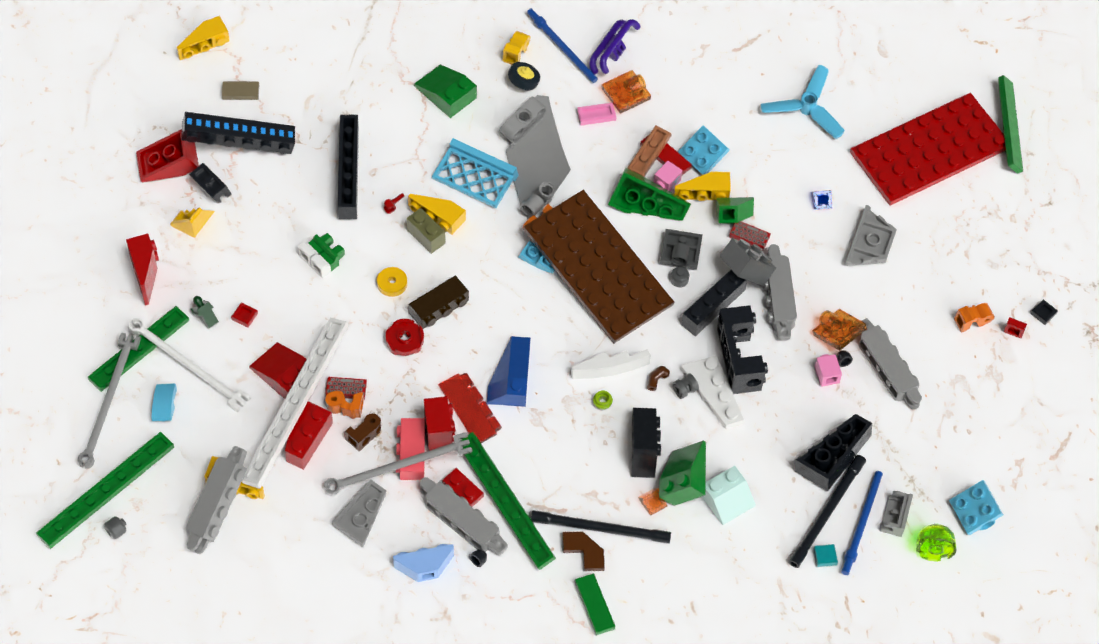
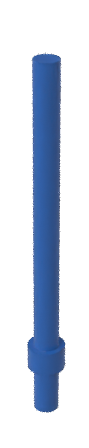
(540, 22)
(851, 554)

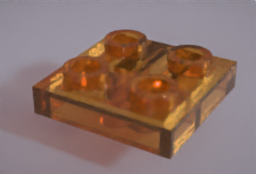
(626, 91)
(838, 328)

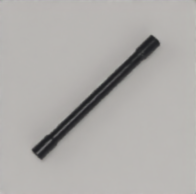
(653, 535)
(802, 551)

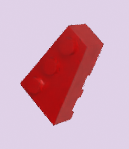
(307, 434)

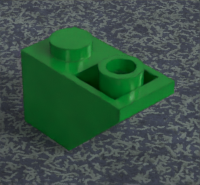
(734, 209)

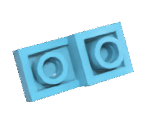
(535, 258)
(163, 402)

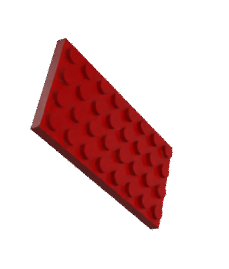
(929, 148)

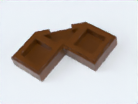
(581, 543)

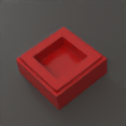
(244, 315)
(1015, 327)

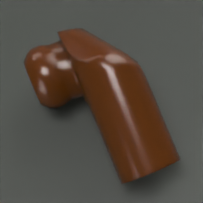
(659, 372)

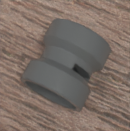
(685, 386)

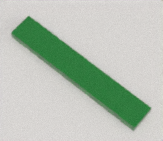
(1010, 124)
(161, 328)

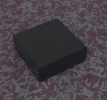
(1044, 312)

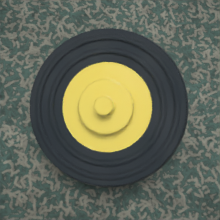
(524, 76)

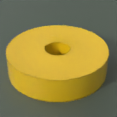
(392, 274)

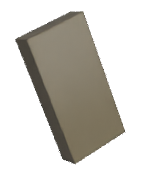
(240, 90)

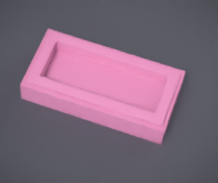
(596, 114)

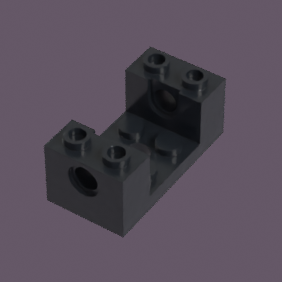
(743, 373)

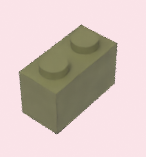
(425, 230)

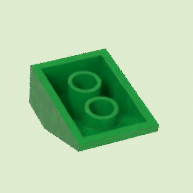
(447, 89)
(684, 475)

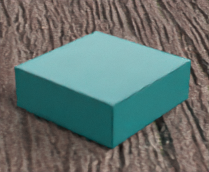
(825, 555)

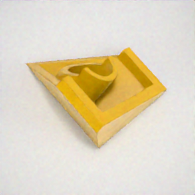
(192, 221)

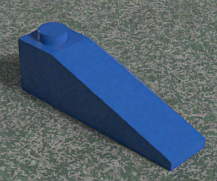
(511, 376)

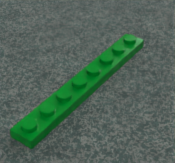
(105, 490)
(508, 503)

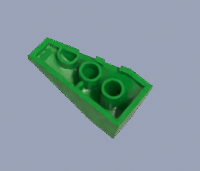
(644, 197)

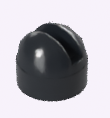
(844, 358)
(478, 557)

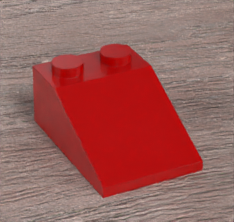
(167, 158)
(143, 258)
(279, 368)

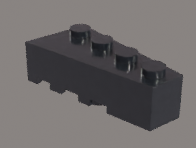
(831, 457)

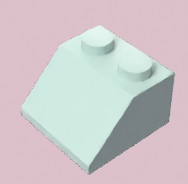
(728, 495)

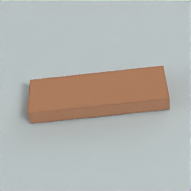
(650, 150)

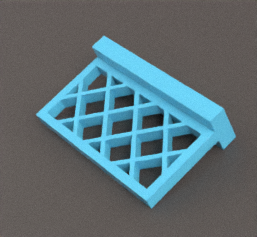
(485, 162)

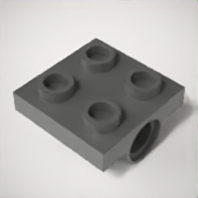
(681, 249)

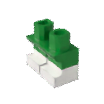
(320, 254)

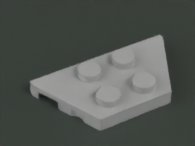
(871, 240)

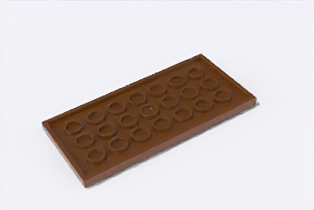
(598, 266)

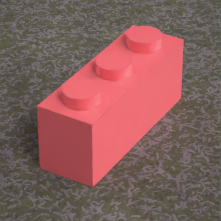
(412, 443)

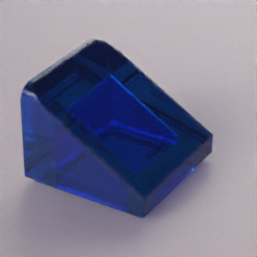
(822, 199)

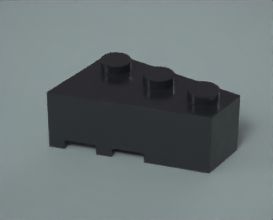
(645, 442)

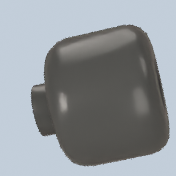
(679, 277)
(115, 527)

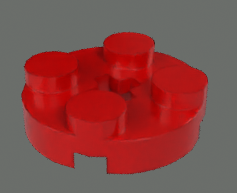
(404, 347)

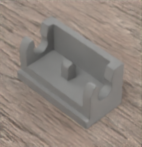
(896, 513)

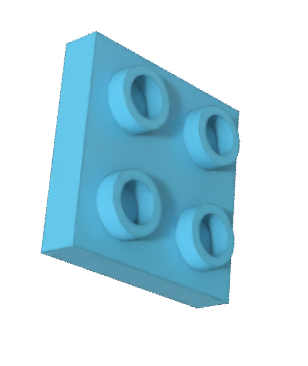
(704, 150)
(976, 508)

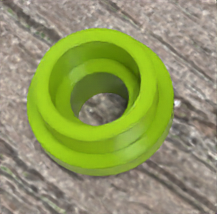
(602, 395)

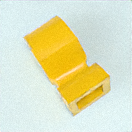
(513, 49)

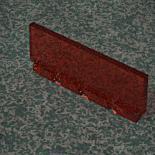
(465, 402)

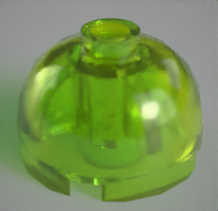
(936, 542)

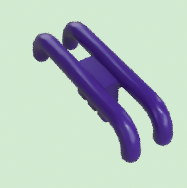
(612, 45)

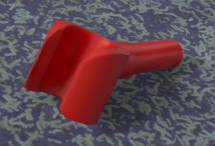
(389, 204)

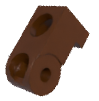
(364, 432)

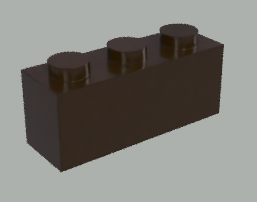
(439, 302)

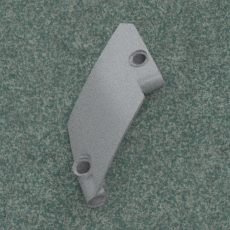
(535, 153)

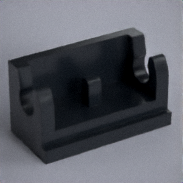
(210, 182)

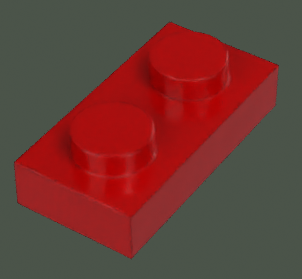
(463, 487)

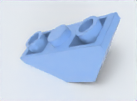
(424, 563)

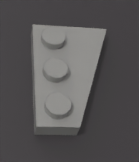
(360, 513)

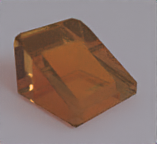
(652, 502)

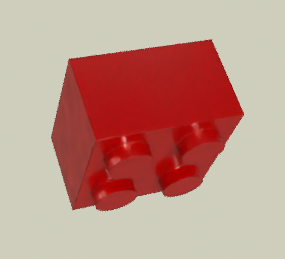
(438, 422)

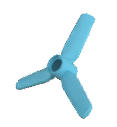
(808, 104)

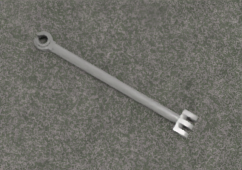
(127, 345)
(457, 445)

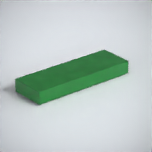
(595, 604)

